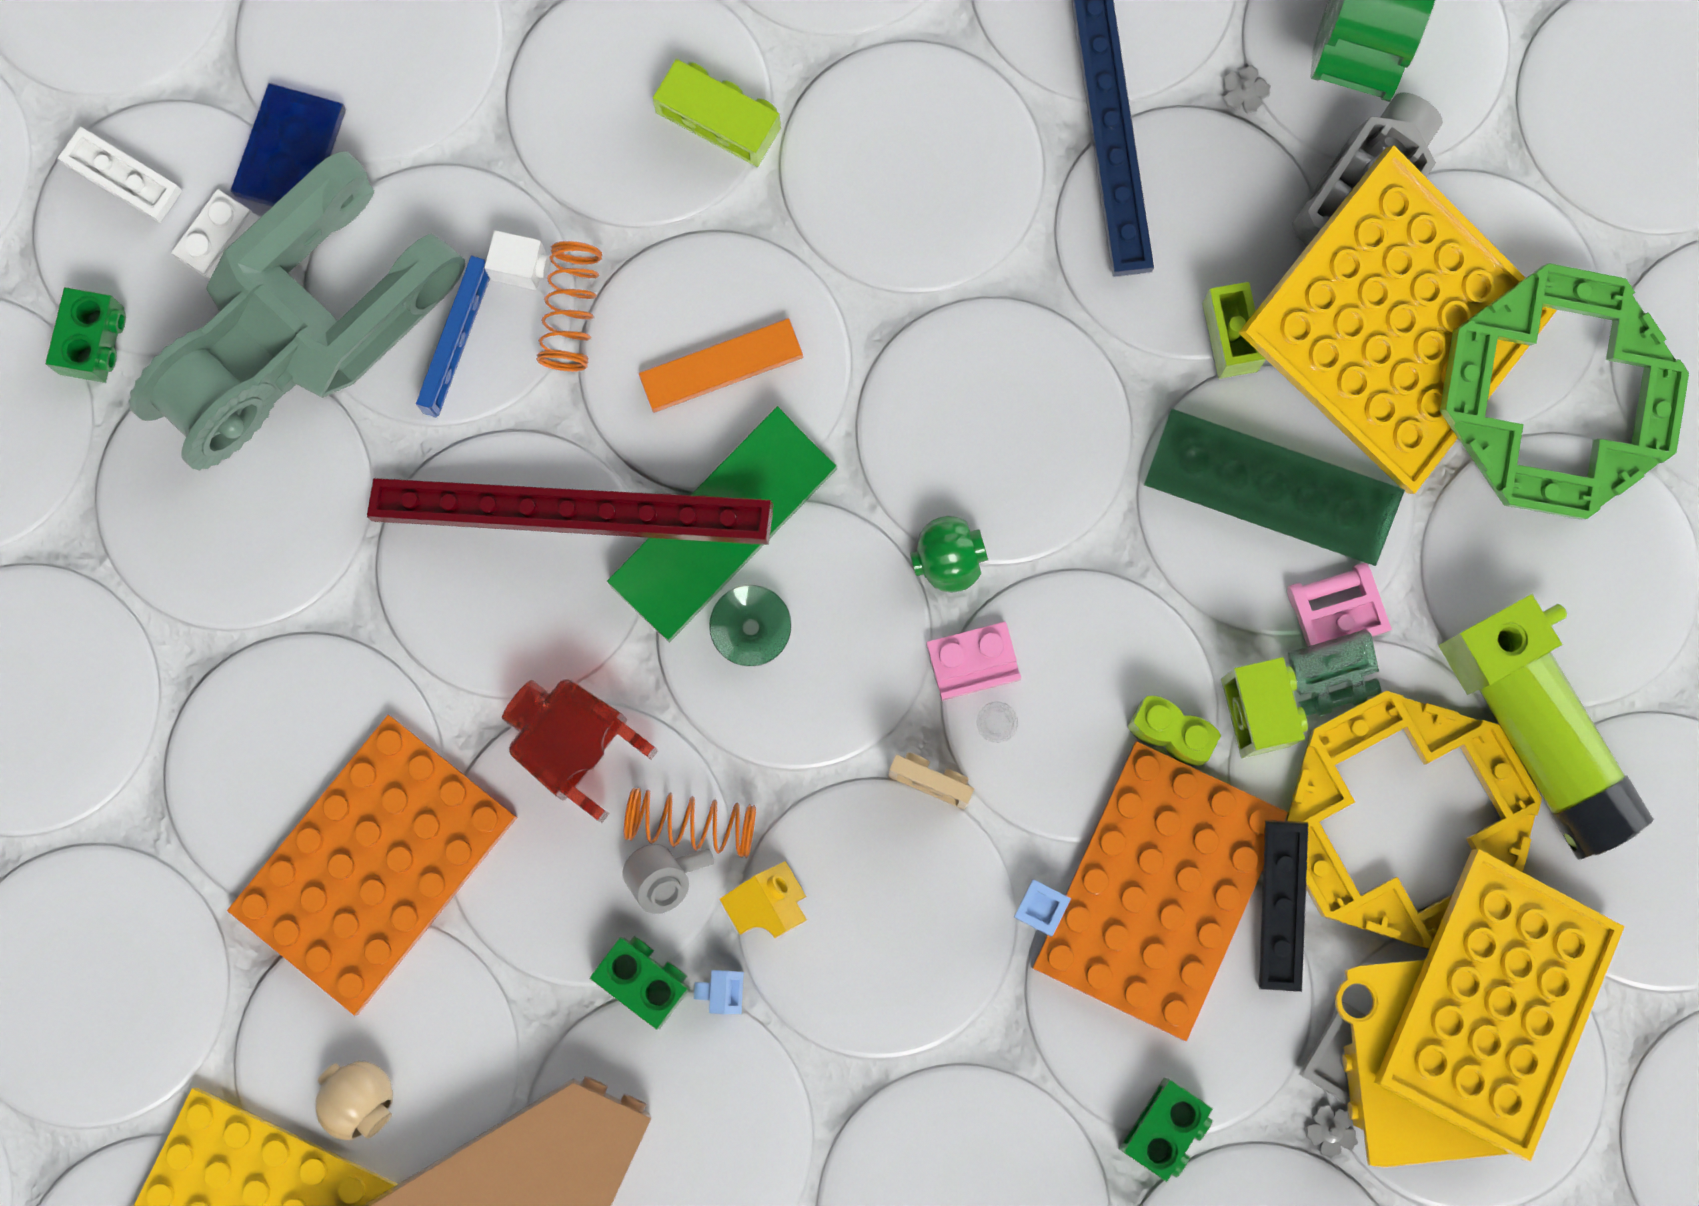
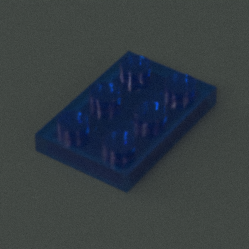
(286, 143)

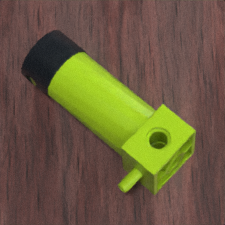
(1548, 725)

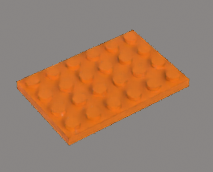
(372, 865)
(1159, 891)

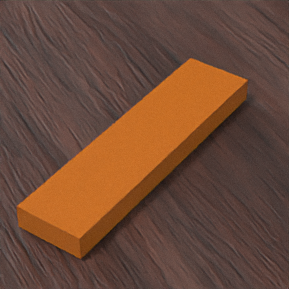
(721, 365)

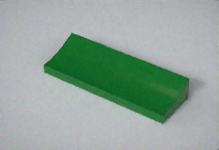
(677, 578)

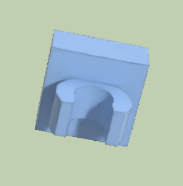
(1042, 908)
(723, 992)

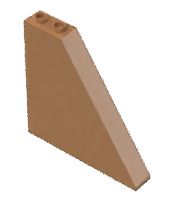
(551, 1153)

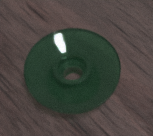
(746, 605)

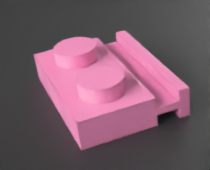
(973, 661)

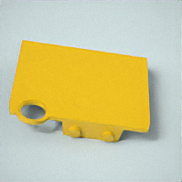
(1393, 1126)

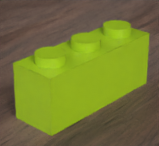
(717, 111)

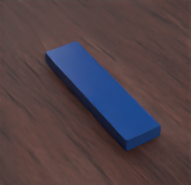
(453, 338)

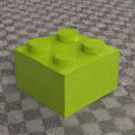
(1264, 707)

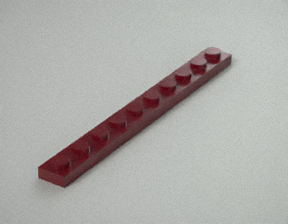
(571, 511)

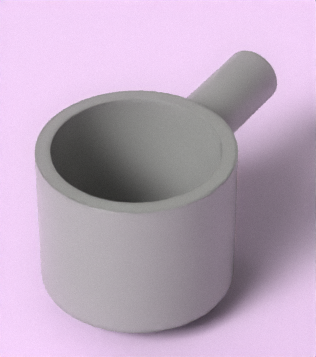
(660, 879)

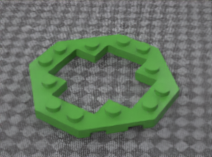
(1496, 442)

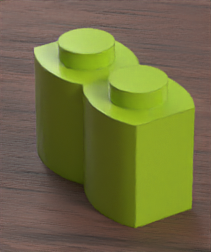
(1184, 737)

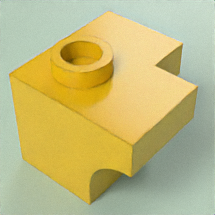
(766, 902)

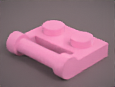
(1342, 618)

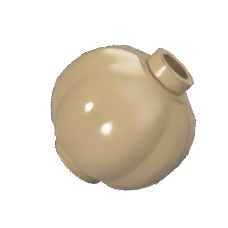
(353, 1100)

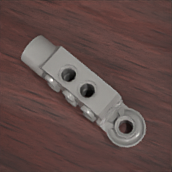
(1406, 123)

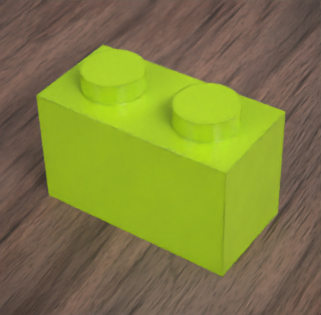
(1226, 313)

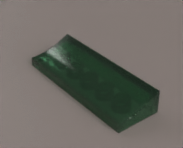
(1273, 487)

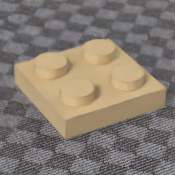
(948, 787)

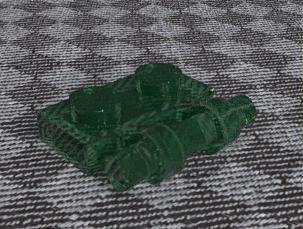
(1334, 663)

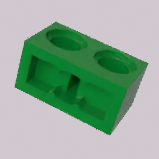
(74, 335)
(635, 991)
(1156, 1123)

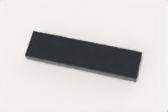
(1283, 905)

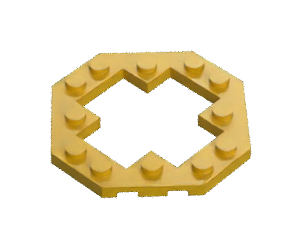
(1433, 734)

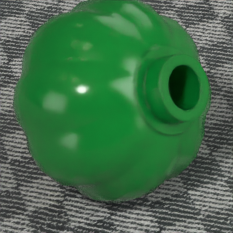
(949, 554)

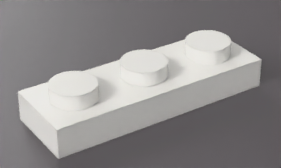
(120, 174)

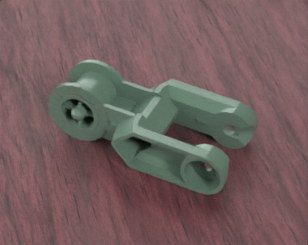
(273, 332)

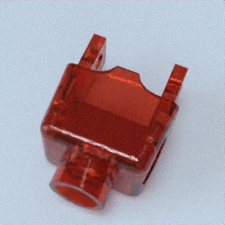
(566, 737)

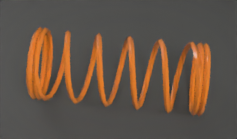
(565, 246)
(634, 817)

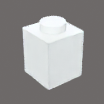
(516, 260)

